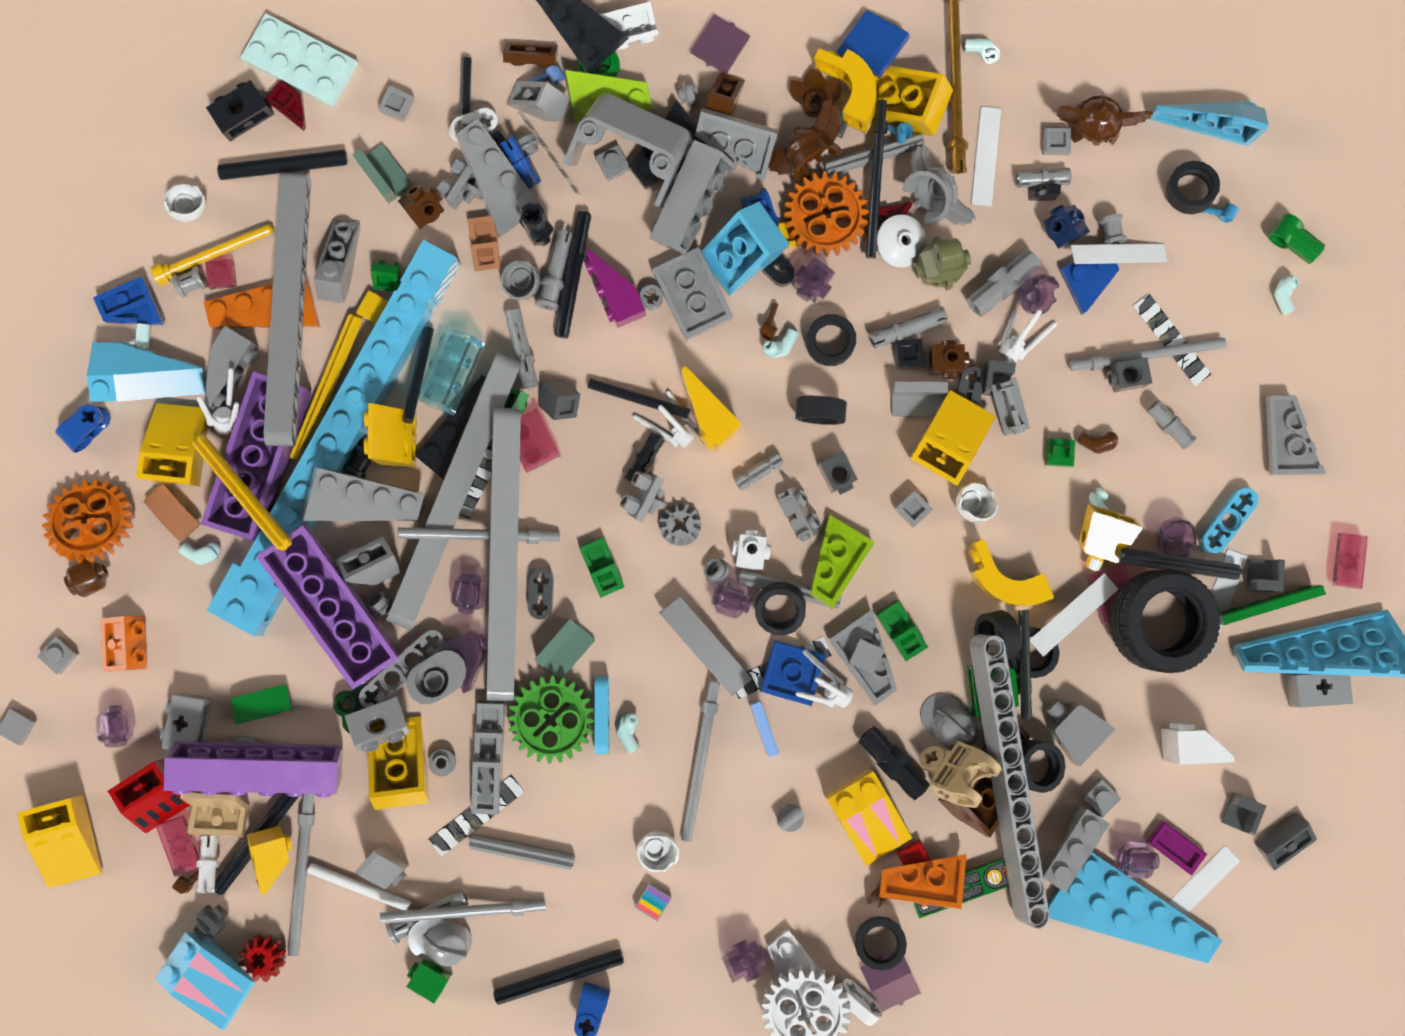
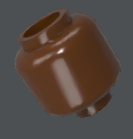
(86, 578)

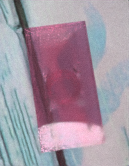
(1350, 560)
(178, 845)

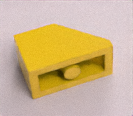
(268, 855)

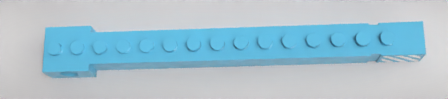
(248, 593)

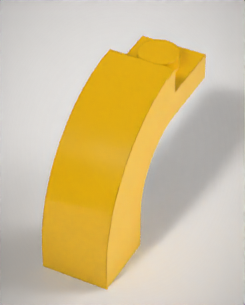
(859, 78)
(1002, 589)

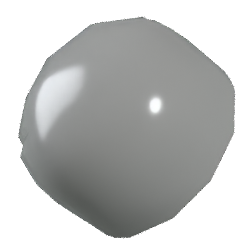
(520, 280)

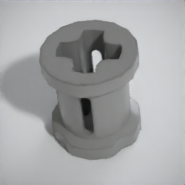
(1113, 229)
(189, 281)

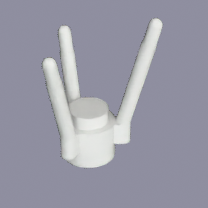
(1012, 348)
(223, 417)
(682, 432)
(835, 691)

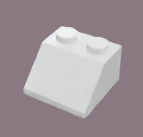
(1189, 745)

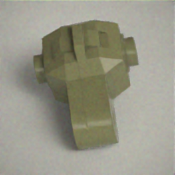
(942, 263)

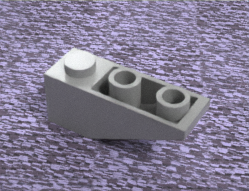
(337, 262)
(226, 352)

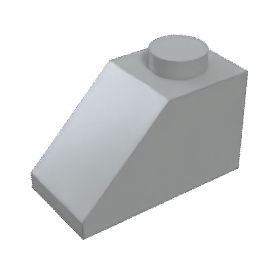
(538, 100)
(368, 564)
(383, 867)

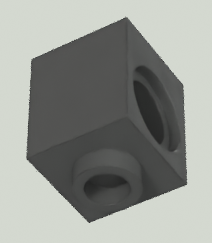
(1139, 370)
(837, 461)

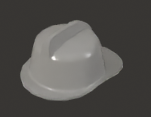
(436, 677)
(948, 721)
(439, 941)

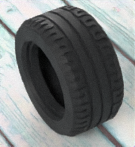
(1201, 621)

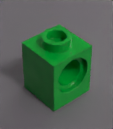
(428, 979)

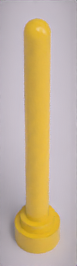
(164, 272)

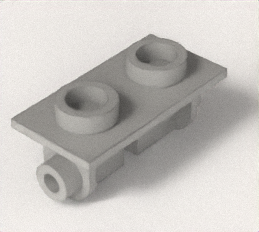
(1010, 407)
(806, 522)

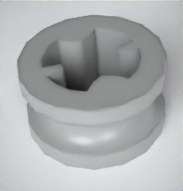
(658, 293)

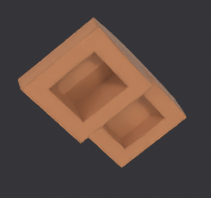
(484, 243)
(172, 512)

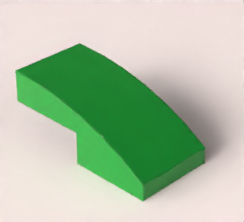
(601, 567)
(901, 630)
(260, 704)

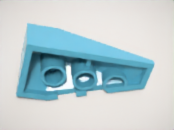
(1223, 120)
(129, 373)

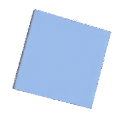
(764, 728)

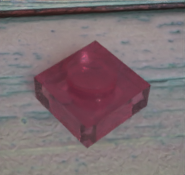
(220, 274)

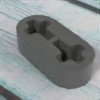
(977, 387)
(533, 594)

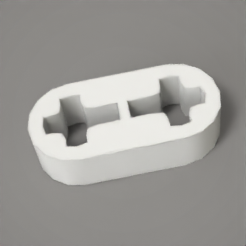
(466, 119)
(861, 1003)

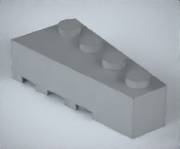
(691, 196)
(354, 498)

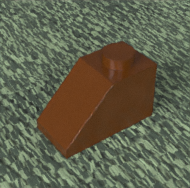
(725, 94)

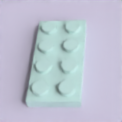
(299, 60)

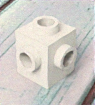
(748, 560)

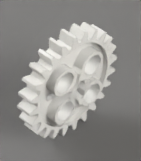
(829, 1003)

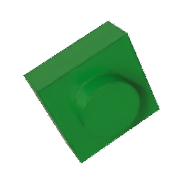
(516, 399)

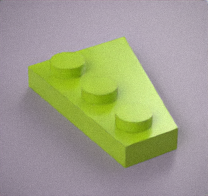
(587, 87)
(838, 561)

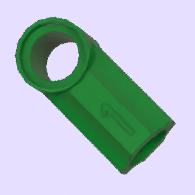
(1291, 235)

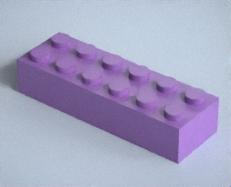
(254, 462)
(329, 606)
(253, 768)

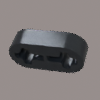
(772, 273)

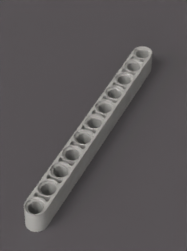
(287, 310)
(453, 490)
(503, 554)
(1017, 792)

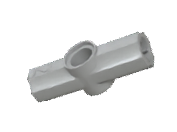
(1003, 282)

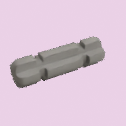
(758, 471)

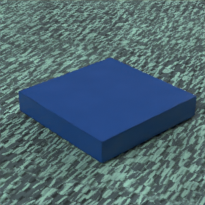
(875, 42)
(791, 672)

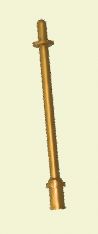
(958, 144)

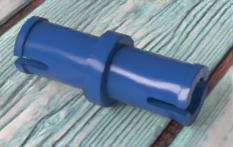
(520, 161)

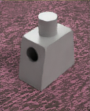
(1077, 730)

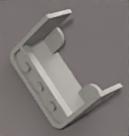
(640, 126)

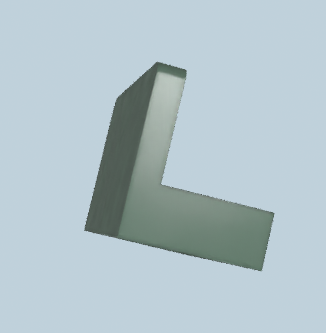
(383, 172)
(565, 649)

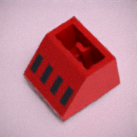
(143, 798)

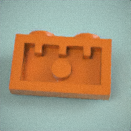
(123, 643)

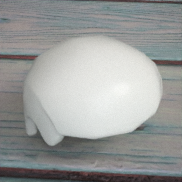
(185, 203)
(976, 503)
(657, 851)

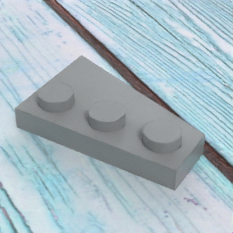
(1288, 440)

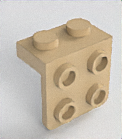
(216, 814)

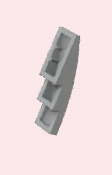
(705, 645)
(488, 757)

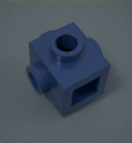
(1065, 225)

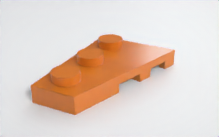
(927, 883)

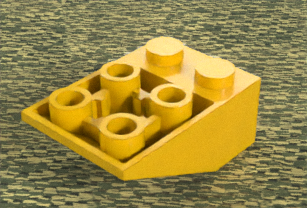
(953, 437)
(389, 438)
(168, 446)
(61, 841)

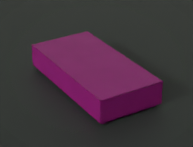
(1176, 847)

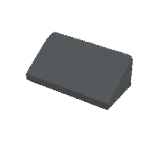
(1286, 840)

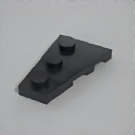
(640, 165)

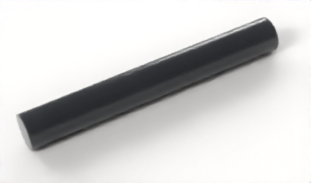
(465, 87)

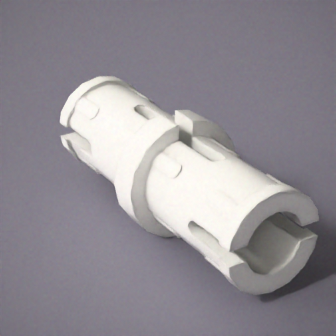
(207, 864)

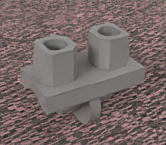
(463, 190)
(648, 497)

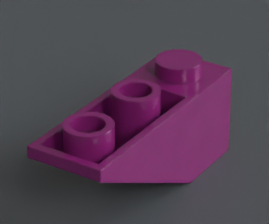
(619, 293)

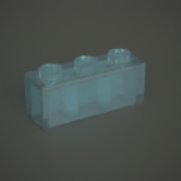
(450, 370)

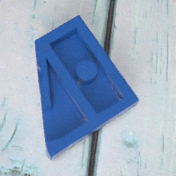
(1087, 282)
(129, 304)

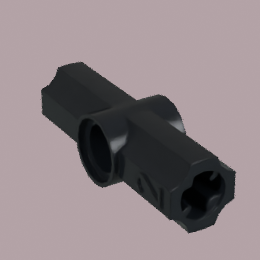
(536, 224)
(894, 763)

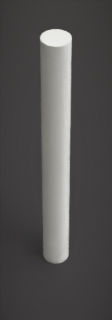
(359, 887)

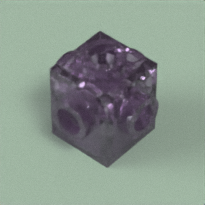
(818, 273)
(737, 966)

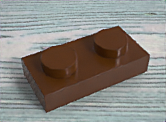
(530, 53)

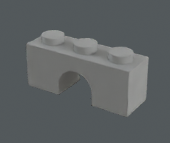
(1082, 836)

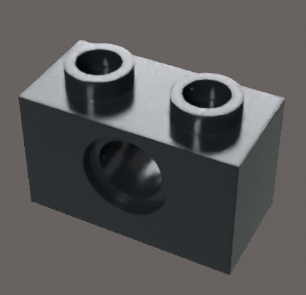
(253, 112)

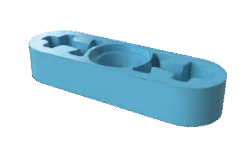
(1234, 501)
(601, 714)

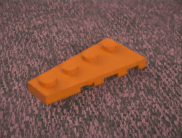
(253, 309)

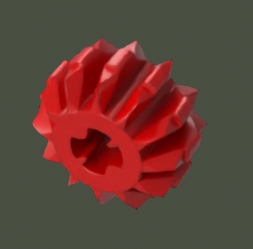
(253, 952)

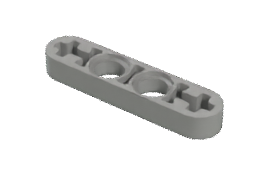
(401, 668)

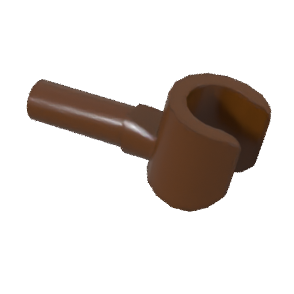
(768, 330)
(184, 885)
(876, 892)

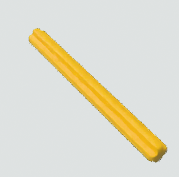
(327, 385)
(242, 493)

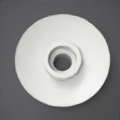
(890, 244)

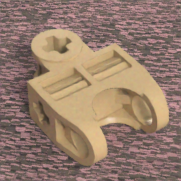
(956, 771)

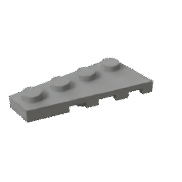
(495, 177)

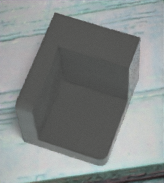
(996, 372)
(559, 399)
(1266, 575)
(1243, 813)

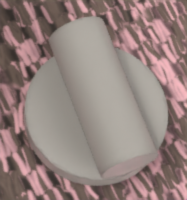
(790, 818)

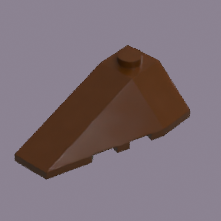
(984, 817)

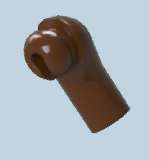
(1098, 445)

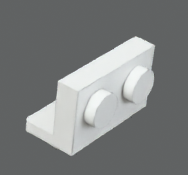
(635, 22)

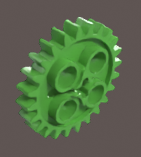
(535, 701)

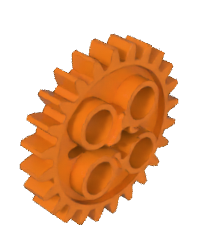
(818, 192)
(88, 521)

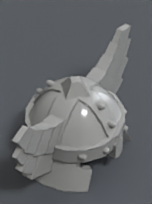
(935, 190)

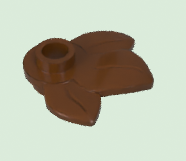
(814, 89)

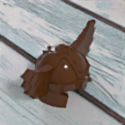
(1099, 119)
(808, 144)

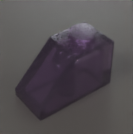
(471, 649)

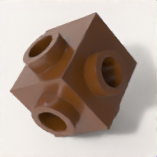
(422, 204)
(939, 360)

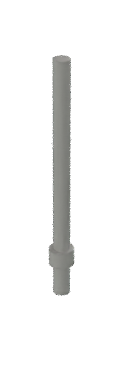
(1097, 361)
(532, 535)
(709, 708)
(305, 820)
(517, 907)

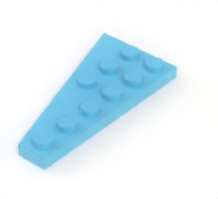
(1349, 647)
(1120, 907)

